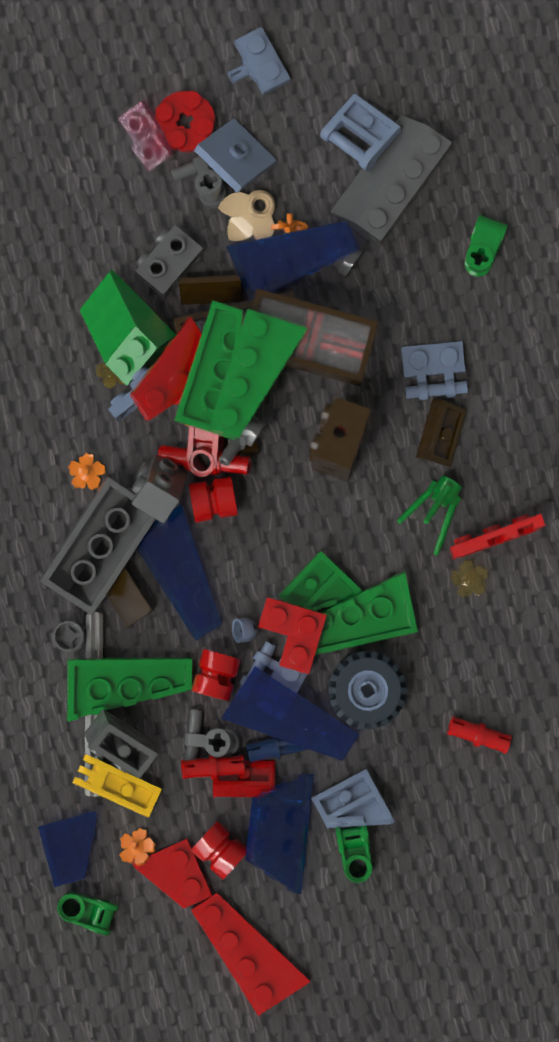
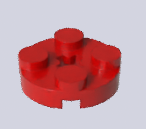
(191, 105)

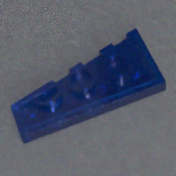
(289, 257)
(178, 569)

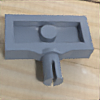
(259, 62)

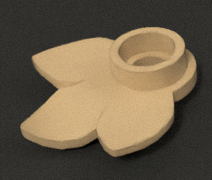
(245, 218)

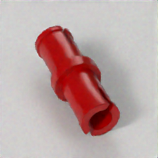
(479, 734)
(212, 767)

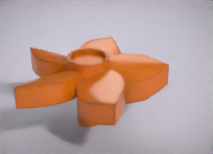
(289, 226)

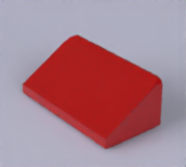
(258, 778)

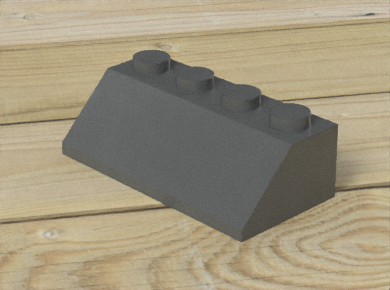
(385, 192)
(97, 547)

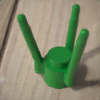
(444, 493)

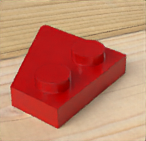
(177, 874)

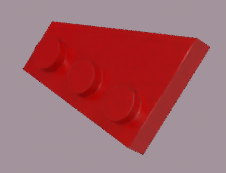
(167, 378)

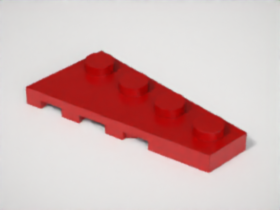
(252, 960)

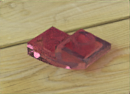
(147, 135)

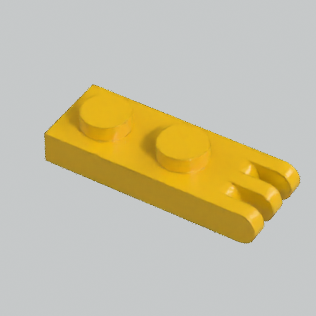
(118, 786)

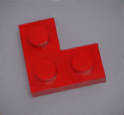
(300, 626)

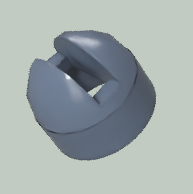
(247, 626)

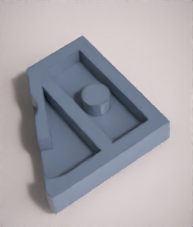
(353, 803)

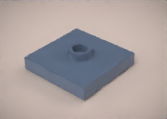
(235, 155)

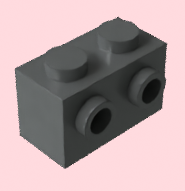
(168, 261)
(158, 487)
(120, 744)

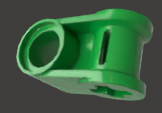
(484, 241)
(354, 849)
(89, 912)

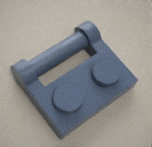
(365, 123)

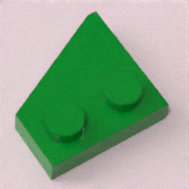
(319, 585)

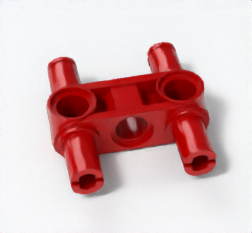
(204, 443)

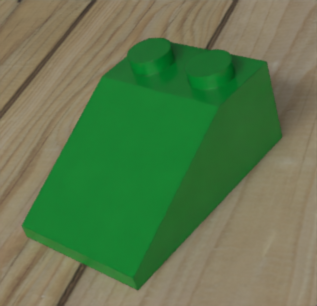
(124, 328)

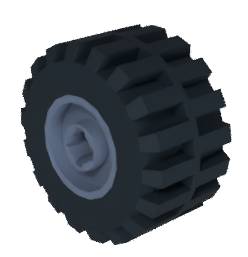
(367, 690)

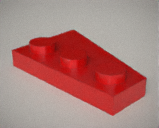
(496, 535)

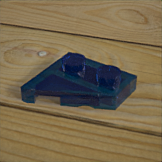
(68, 847)

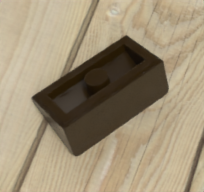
(210, 288)
(441, 432)
(128, 599)

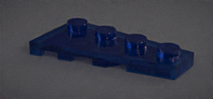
(283, 714)

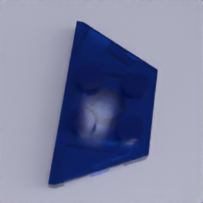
(280, 831)

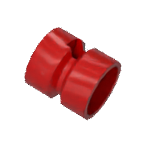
(213, 499)
(216, 675)
(219, 850)

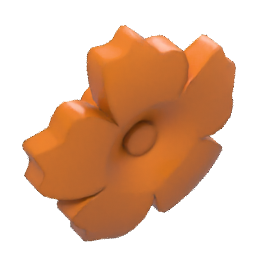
(86, 472)
(136, 847)

